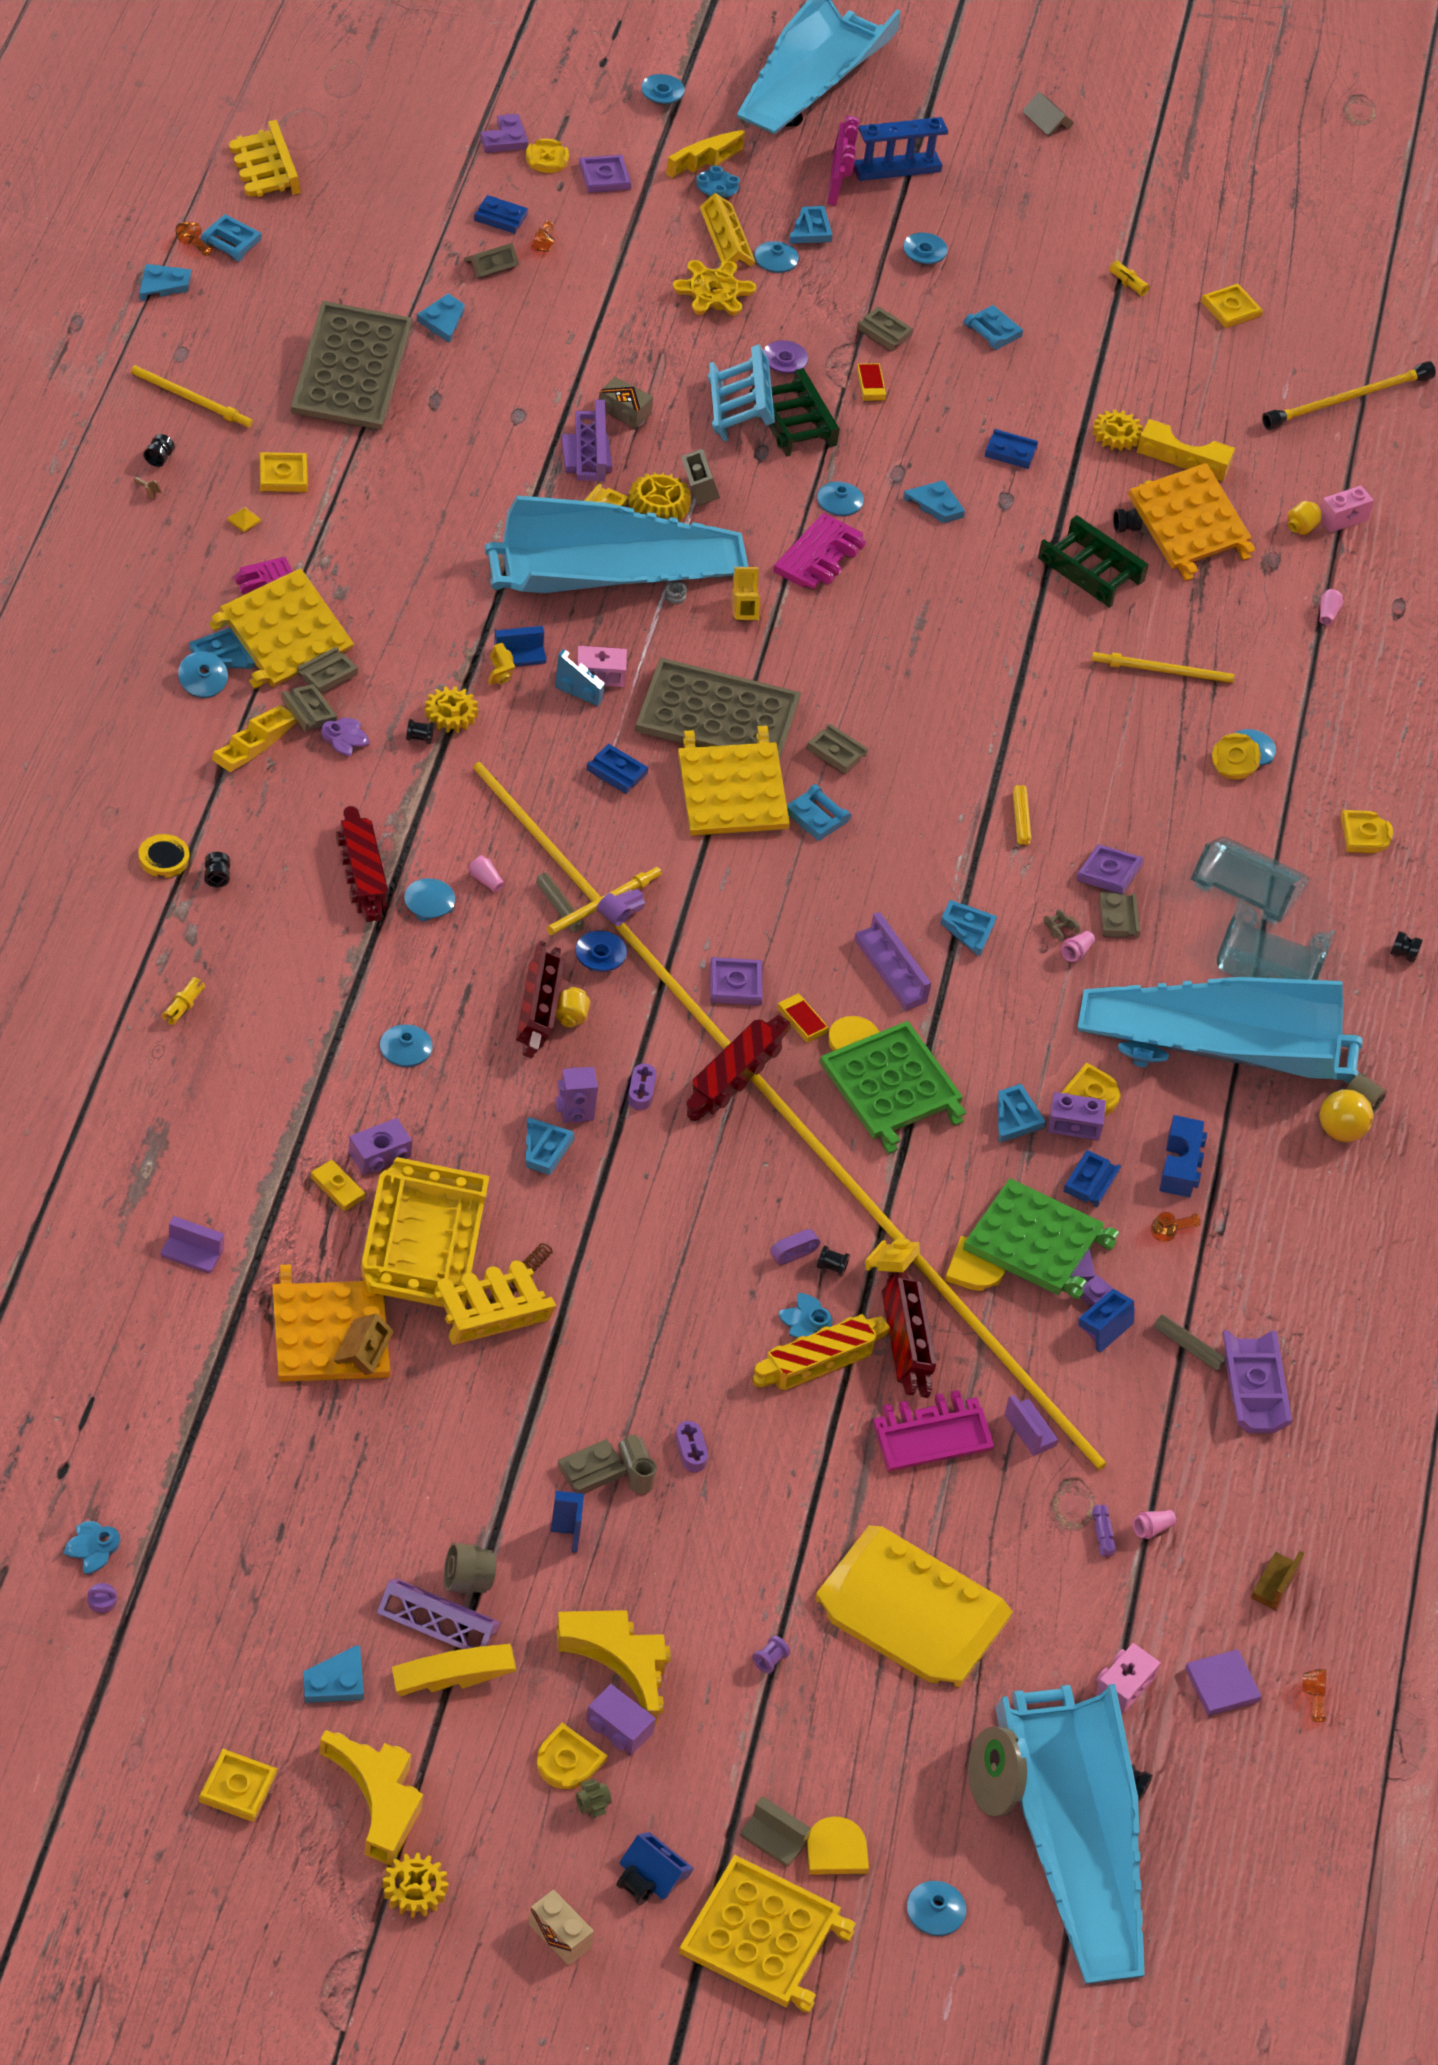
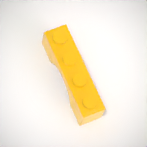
(1161, 444)

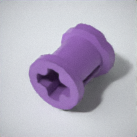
(771, 1654)

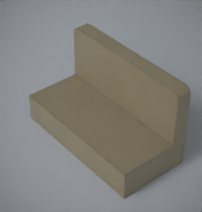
(1046, 114)
(493, 260)
(776, 1832)

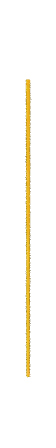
(801, 1129)

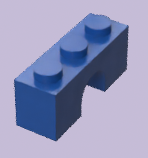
(1181, 1172)

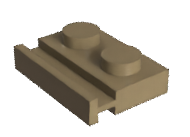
(885, 328)
(328, 670)
(308, 706)
(837, 748)
(1118, 915)
(592, 1467)

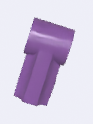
(619, 907)

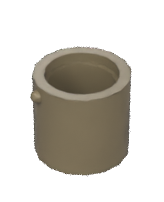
(1370, 1089)

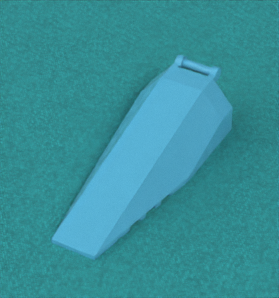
(809, 59)
(599, 544)
(1239, 1020)
(1084, 1823)

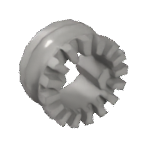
(675, 587)

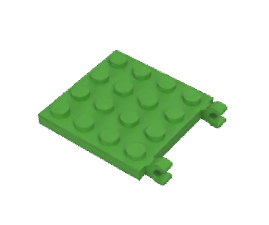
(892, 1082)
(1037, 1238)

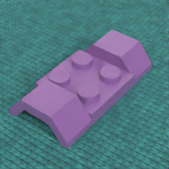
(1257, 1383)

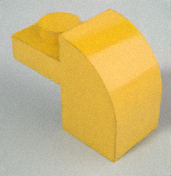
(745, 593)

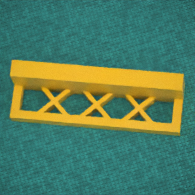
(726, 230)

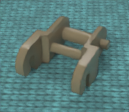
(1065, 921)

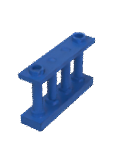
(900, 165)

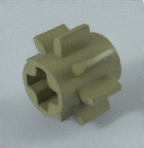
(593, 1798)

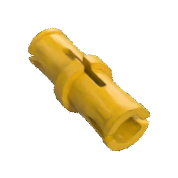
(1129, 278)
(183, 1001)

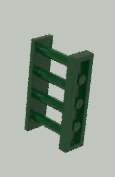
(817, 414)
(1102, 546)

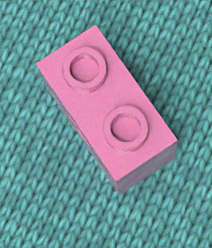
(1346, 509)
(605, 663)
(1131, 1674)

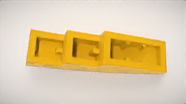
(707, 151)
(255, 739)
(456, 1667)

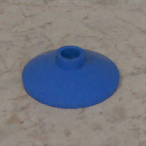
(601, 951)

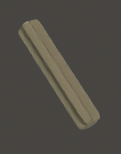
(557, 899)
(1189, 1342)

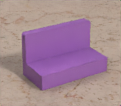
(193, 1245)
(1030, 1425)

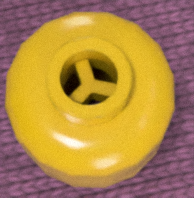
(1305, 517)
(572, 1007)

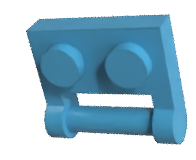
(235, 233)
(994, 327)
(813, 818)

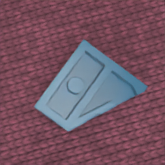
(811, 226)
(164, 280)
(442, 316)
(937, 501)
(226, 647)
(969, 925)
(1017, 1113)
(335, 1678)

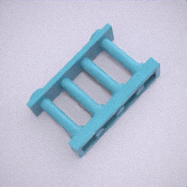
(761, 394)

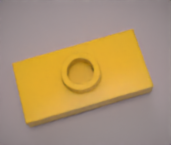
(338, 1185)

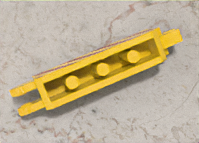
(820, 1352)

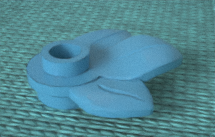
(804, 1316)
(89, 1545)

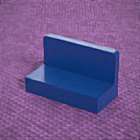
(524, 644)
(1108, 1318)
(568, 1515)
(656, 1863)

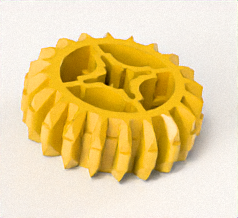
(660, 495)

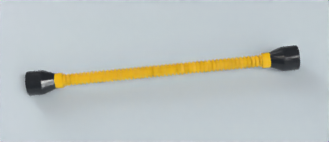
(1275, 418)

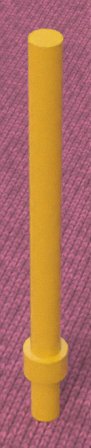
(228, 413)
(1117, 660)
(638, 882)

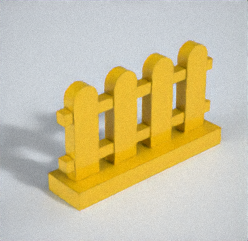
(267, 153)
(498, 1317)

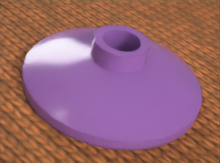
(786, 356)

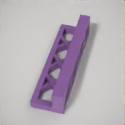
(596, 445)
(894, 963)
(438, 1605)

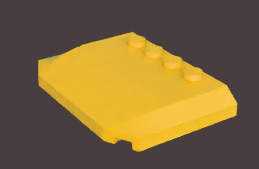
(422, 1229)
(912, 1607)

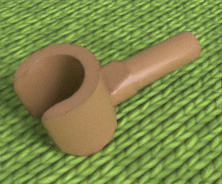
(151, 487)

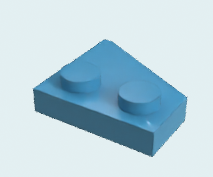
(578, 680)
(546, 1145)

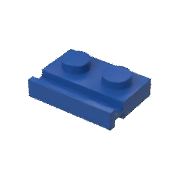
(501, 214)
(1011, 448)
(617, 768)
(1092, 1178)

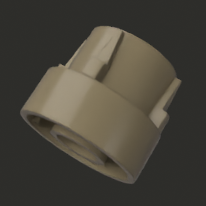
(469, 1568)

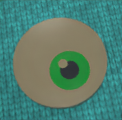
(997, 1771)

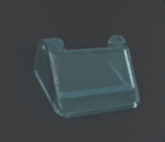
(1250, 877)
(1265, 955)

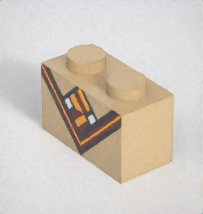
(561, 1927)

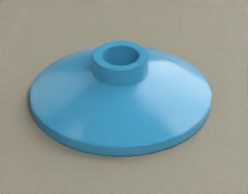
(662, 88)
(925, 248)
(776, 256)
(840, 498)
(202, 684)
(406, 1053)
(1142, 1053)
(932, 1918)

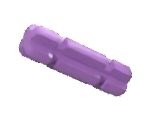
(1104, 1530)

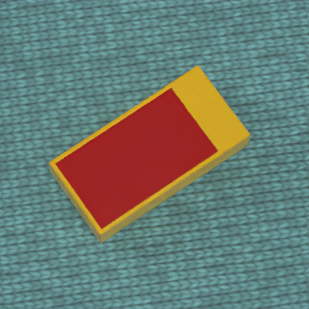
(871, 382)
(802, 1017)

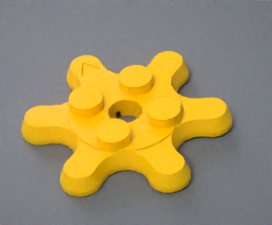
(706, 279)

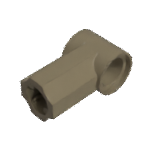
(638, 1464)

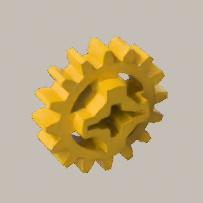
(1117, 430)
(451, 709)
(415, 1885)

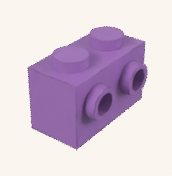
(577, 1094)
(1076, 1116)

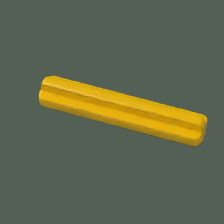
(1022, 815)

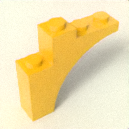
(611, 1641)
(380, 1778)

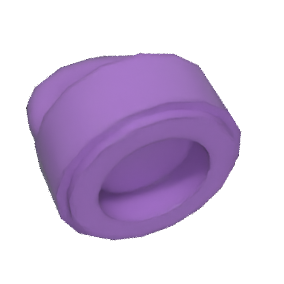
(102, 1598)

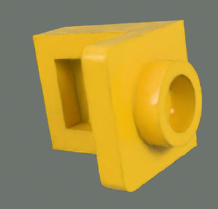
(503, 663)

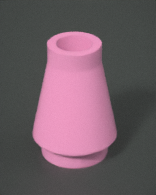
(1330, 605)
(485, 872)
(1077, 946)
(1152, 1523)

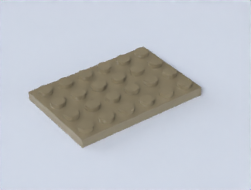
(351, 365)
(715, 706)

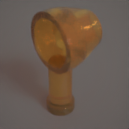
(188, 233)
(543, 240)
(1165, 1225)
(1315, 1684)

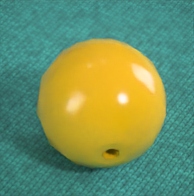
(1346, 1115)

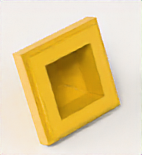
(244, 519)

